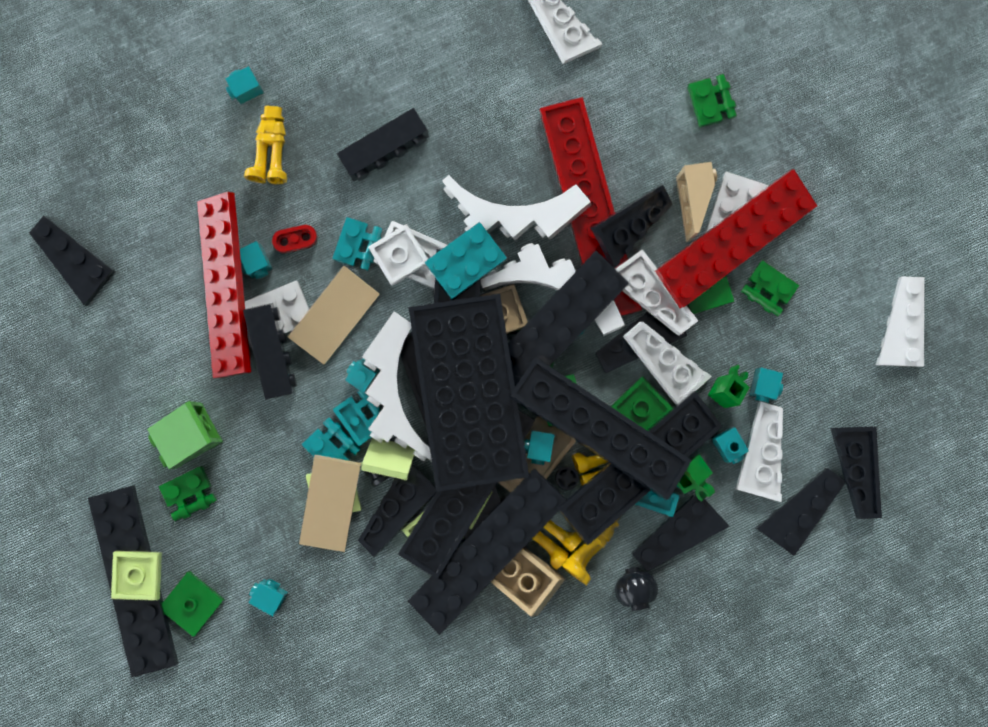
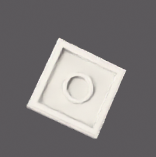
(398, 255)

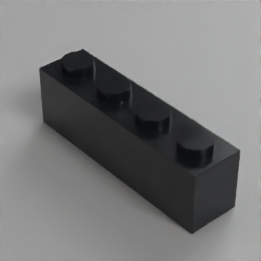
(383, 144)
(269, 350)

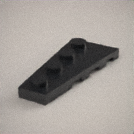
(626, 226)
(74, 262)
(619, 352)
(860, 465)
(396, 510)
(800, 514)
(688, 527)

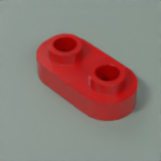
(295, 238)

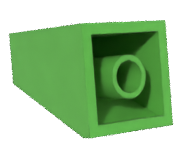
(184, 435)

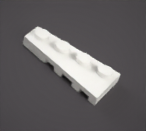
(564, 30)
(652, 295)
(905, 326)
(666, 363)
(762, 464)

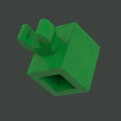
(730, 389)
(695, 479)

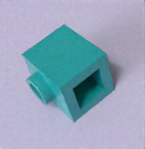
(243, 85)
(254, 261)
(361, 375)
(766, 385)
(730, 445)
(539, 447)
(267, 596)

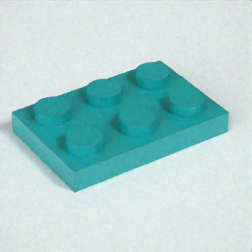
(465, 260)

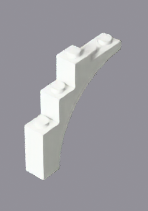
(549, 215)
(535, 270)
(391, 420)

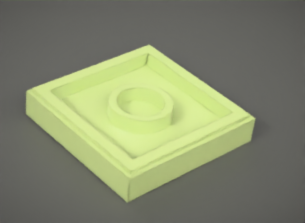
(388, 459)
(136, 575)

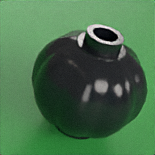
(636, 589)

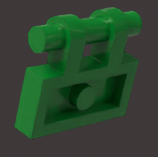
(705, 101)
(772, 282)
(185, 486)

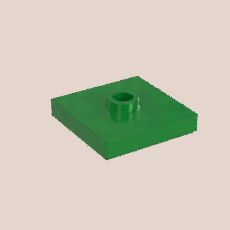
(715, 296)
(642, 404)
(191, 603)

